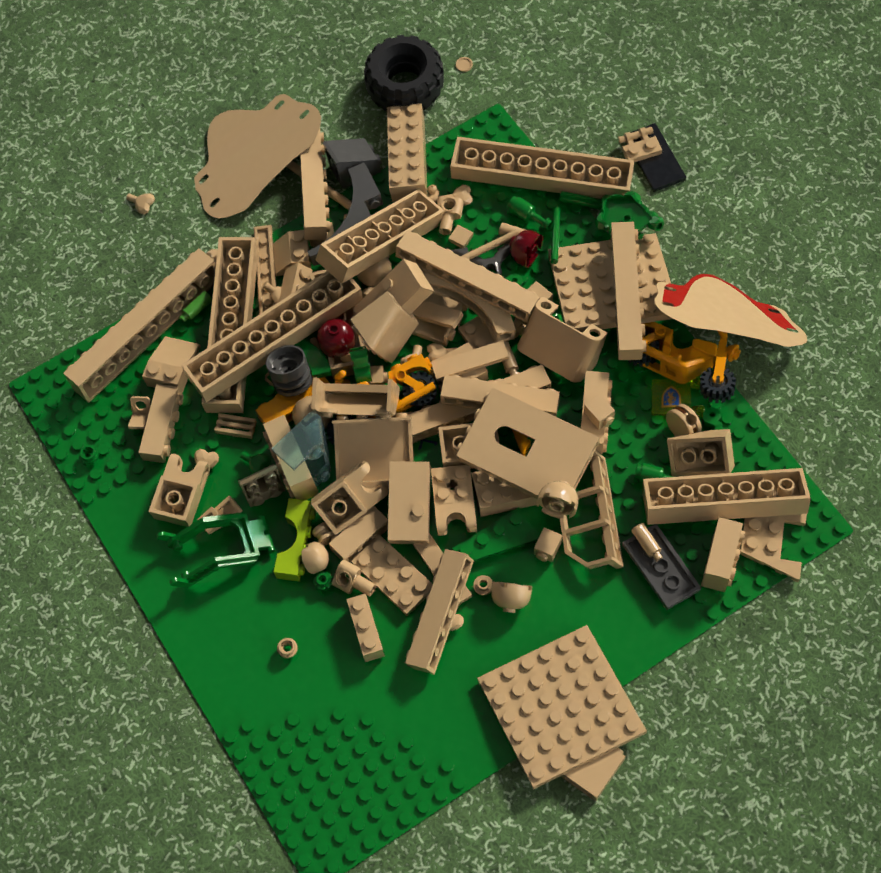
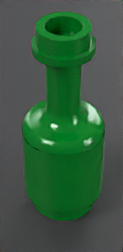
(526, 211)
(648, 471)

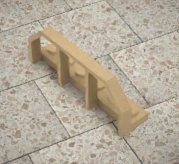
(606, 518)

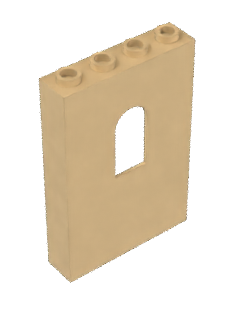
(557, 453)

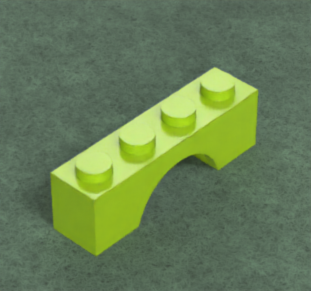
(289, 563)

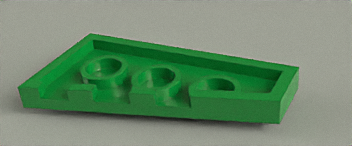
(502, 535)

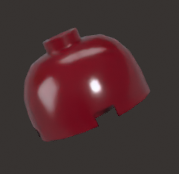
(525, 246)
(335, 338)

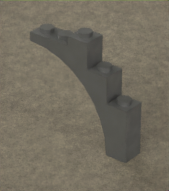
(364, 198)

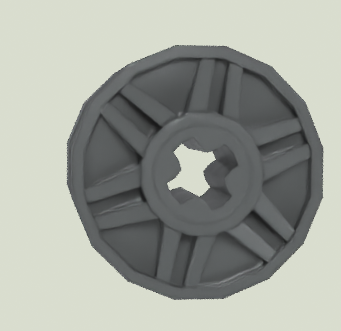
(289, 370)

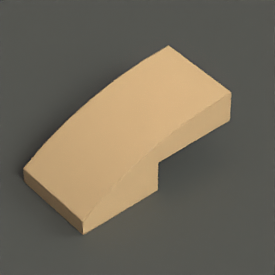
(227, 506)

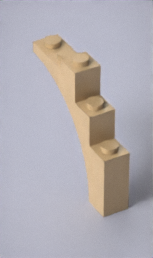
(497, 320)

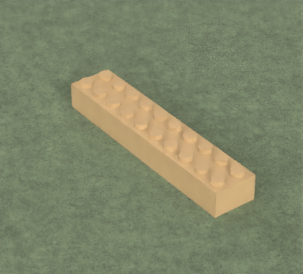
(540, 168)
(232, 307)
(141, 326)
(278, 326)

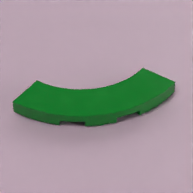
(316, 359)

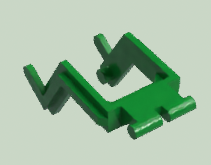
(250, 533)

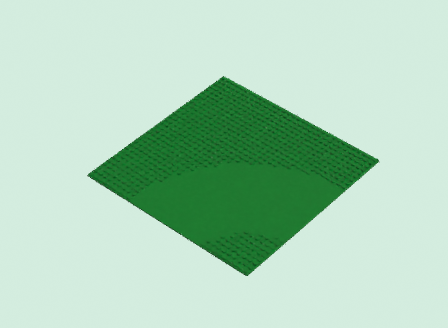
(372, 748)

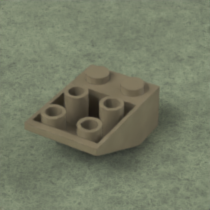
(262, 486)

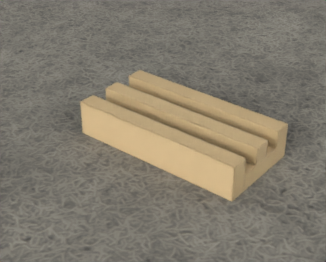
(238, 419)

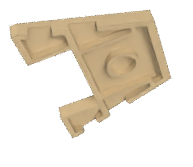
(764, 542)

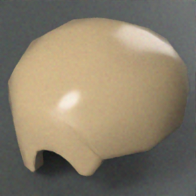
(315, 557)

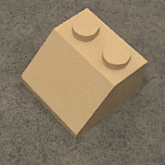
(290, 250)

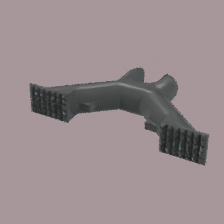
(489, 263)

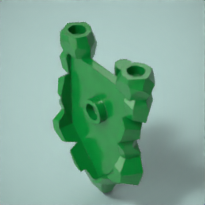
(627, 209)

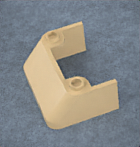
(355, 399)

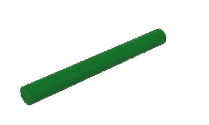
(555, 235)

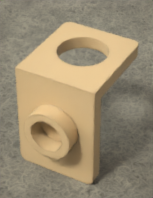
(139, 416)

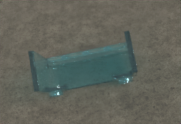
(308, 444)

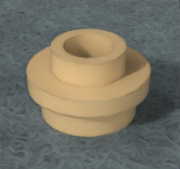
(482, 590)
(287, 642)

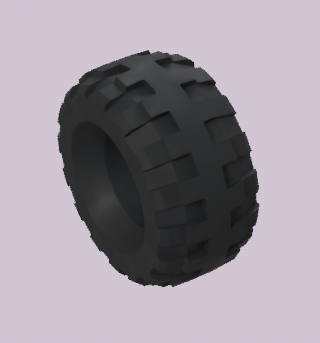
(398, 56)

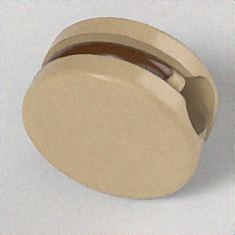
(683, 421)

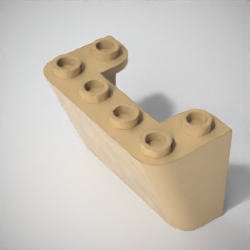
(384, 327)
(560, 345)

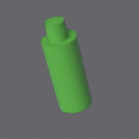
(196, 306)

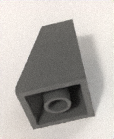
(350, 153)

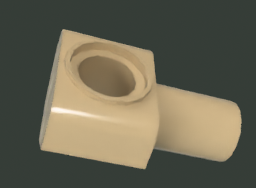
(449, 215)
(354, 581)

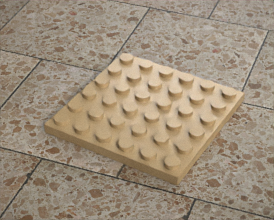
(587, 282)
(561, 706)

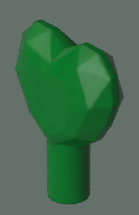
(256, 462)

